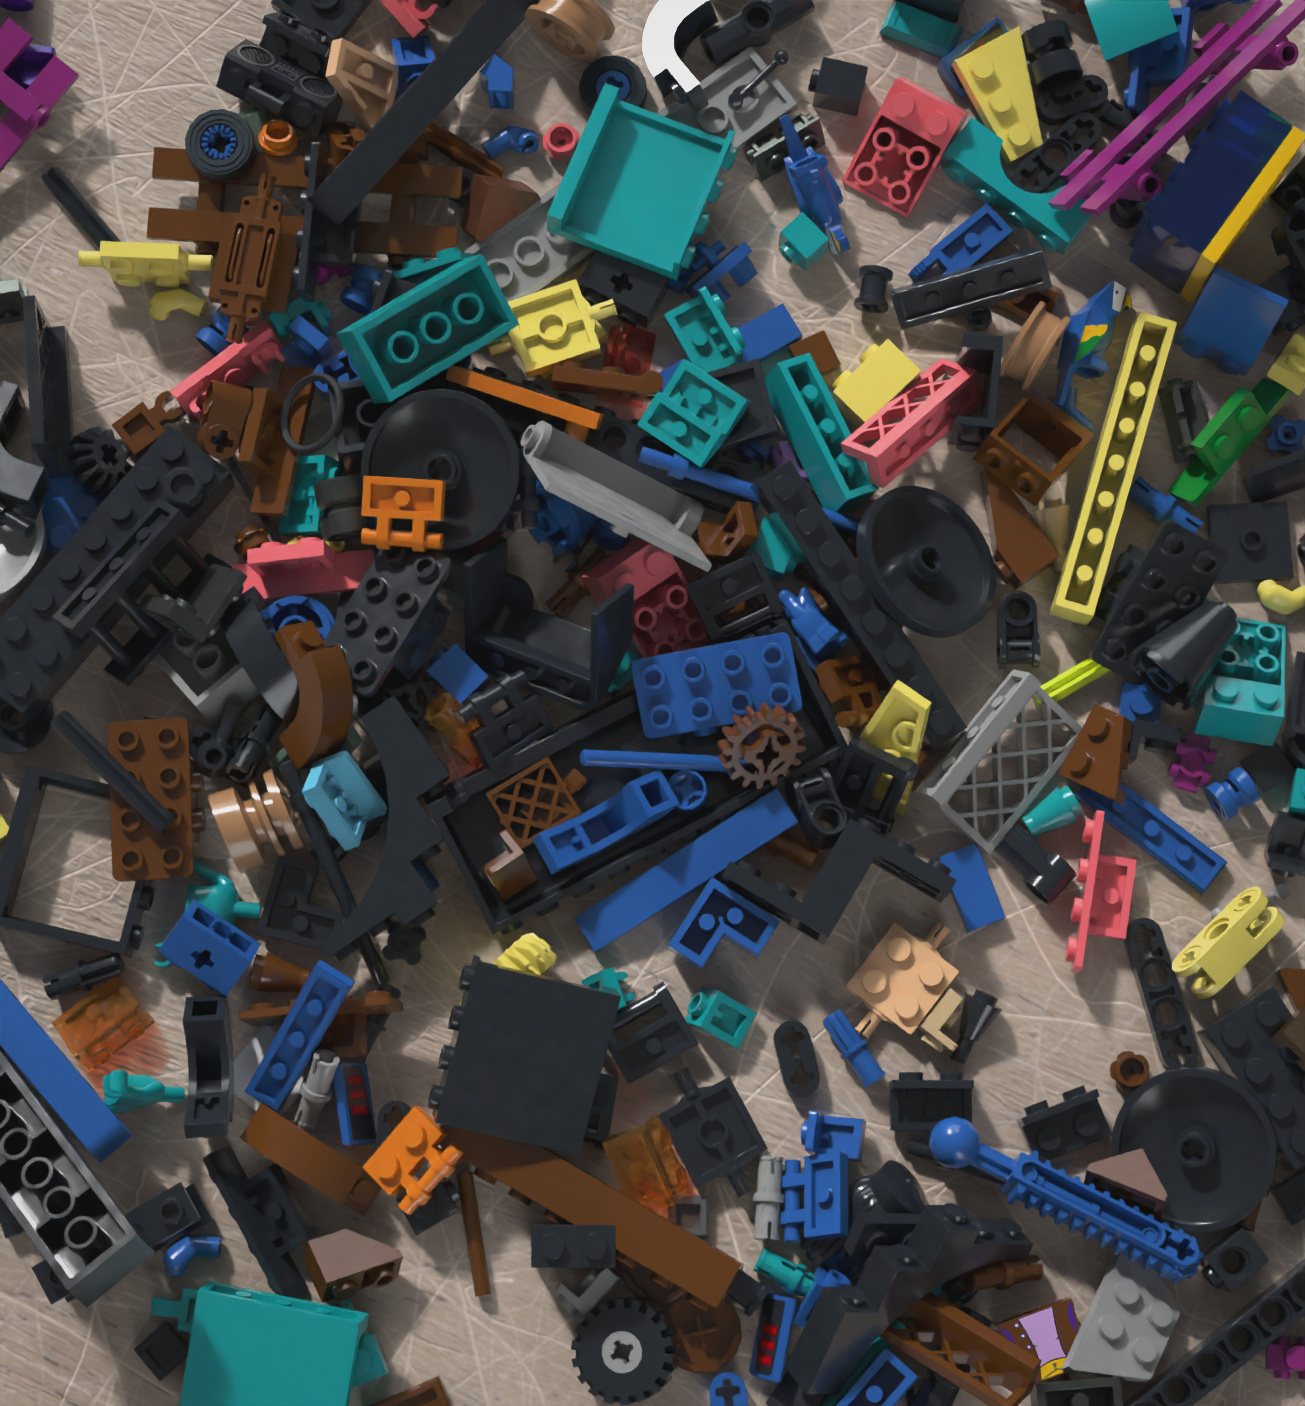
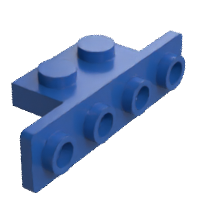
(1159, 62)

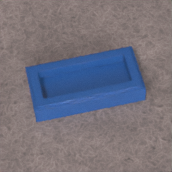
(973, 889)

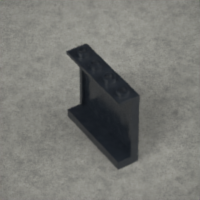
(523, 1056)

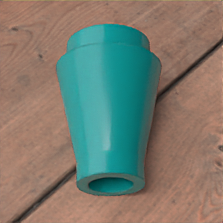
(1055, 811)

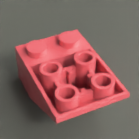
(904, 146)
(661, 609)

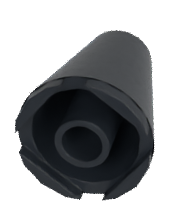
(1185, 653)

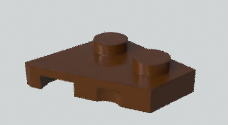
(1100, 754)

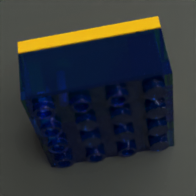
(1214, 194)

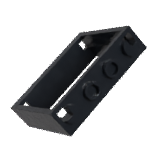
(15, 856)

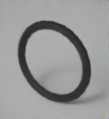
(337, 420)

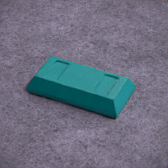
(921, 29)

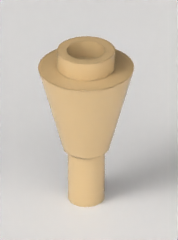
(1054, 523)

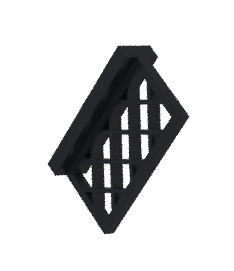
(48, 390)

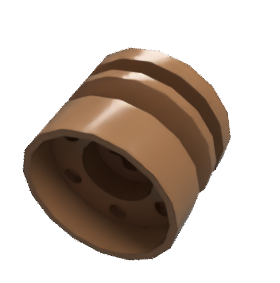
(256, 821)

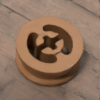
(571, 27)
(1033, 346)

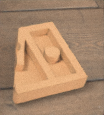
(362, 80)

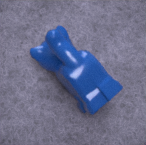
(813, 624)

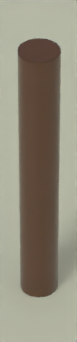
(473, 1233)

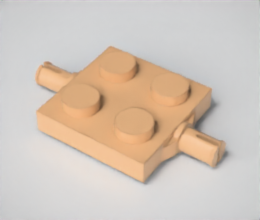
(902, 979)

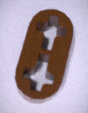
(342, 138)

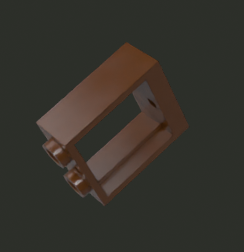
(1033, 417)

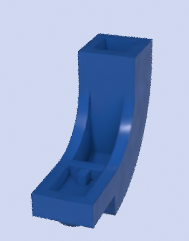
(607, 824)

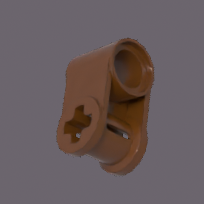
(223, 414)

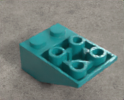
(1246, 687)

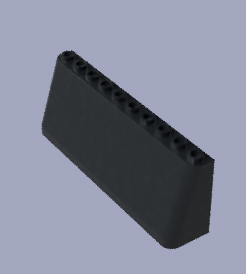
(473, 825)

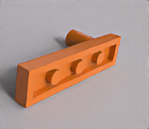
(578, 418)

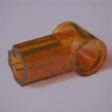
(443, 718)

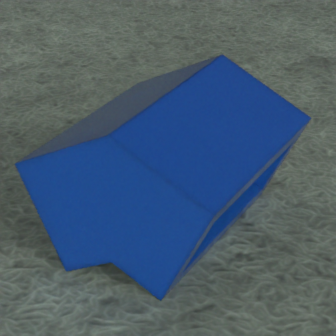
(498, 83)

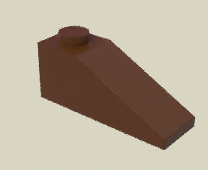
(1015, 538)

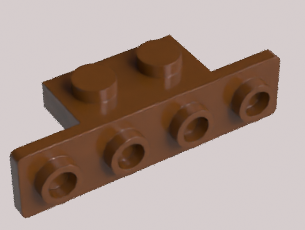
(263, 446)
(347, 1031)

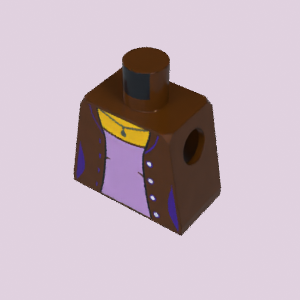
(1046, 1334)

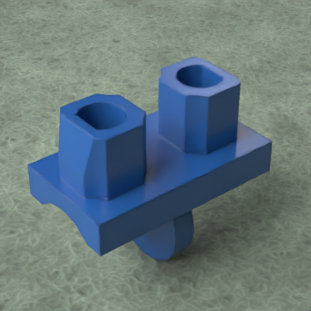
(734, 263)

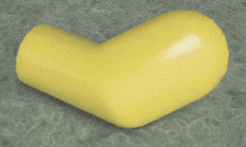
(176, 299)

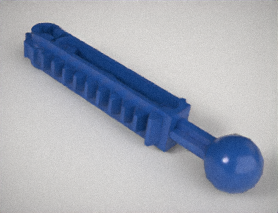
(1067, 1200)

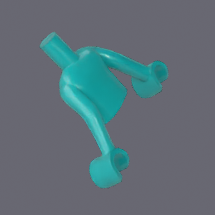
(219, 898)
(127, 1091)

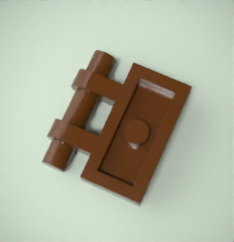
(854, 686)

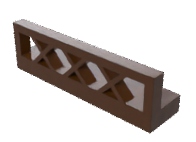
(965, 1342)

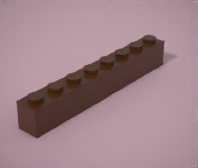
(585, 1200)

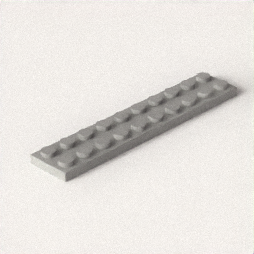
(532, 259)

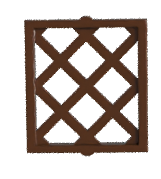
(561, 786)

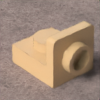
(942, 1014)

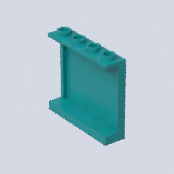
(640, 186)
(269, 1350)

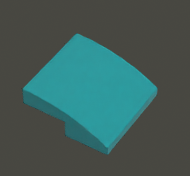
(1129, 24)
(694, 413)

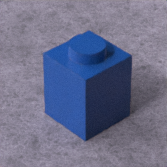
(457, 673)

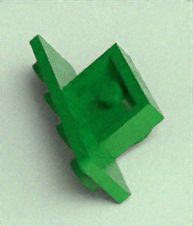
(1227, 438)

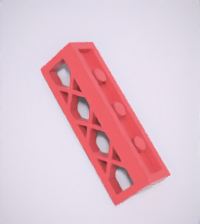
(923, 421)

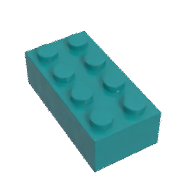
(427, 329)

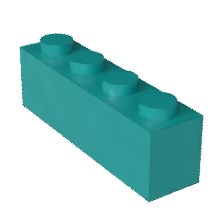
(817, 434)

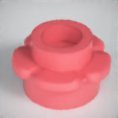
(561, 132)

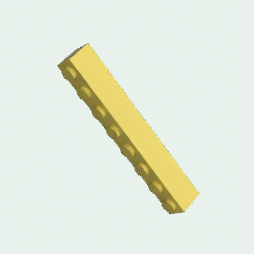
(1112, 468)

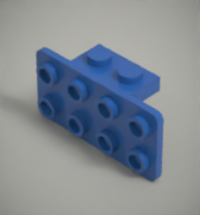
(713, 682)

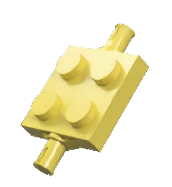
(145, 262)
(553, 328)

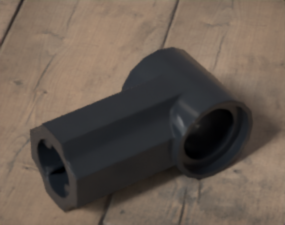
(1043, 871)

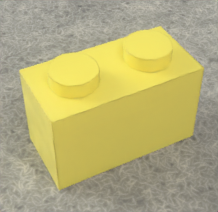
(874, 383)

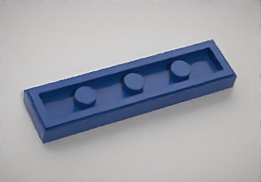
(762, 337)
(1158, 836)
(299, 1036)

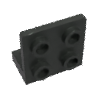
(201, 613)

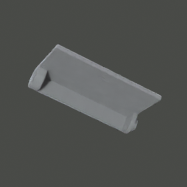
(614, 492)

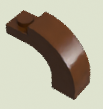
(324, 695)
(310, 1159)

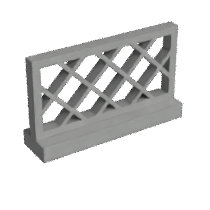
(973, 746)

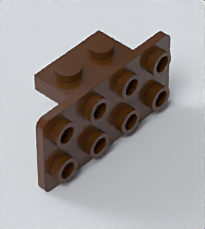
(160, 760)

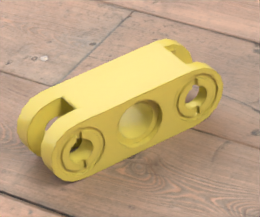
(1228, 942)

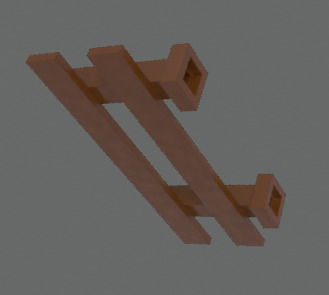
(397, 239)

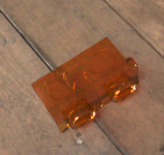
(103, 1023)
(647, 1165)

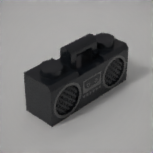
(280, 87)

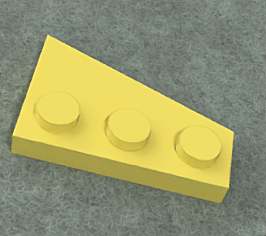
(1002, 93)
(899, 730)

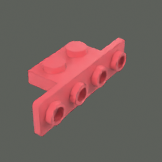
(303, 569)
(1104, 897)

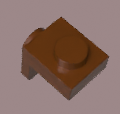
(730, 537)

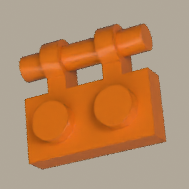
(403, 499)
(405, 1152)

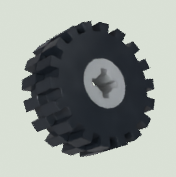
(644, 1340)

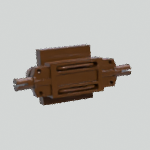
(254, 262)

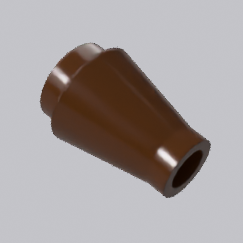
(276, 975)

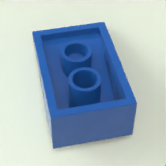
(1230, 322)

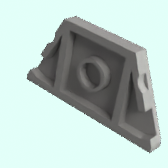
(1125, 1324)

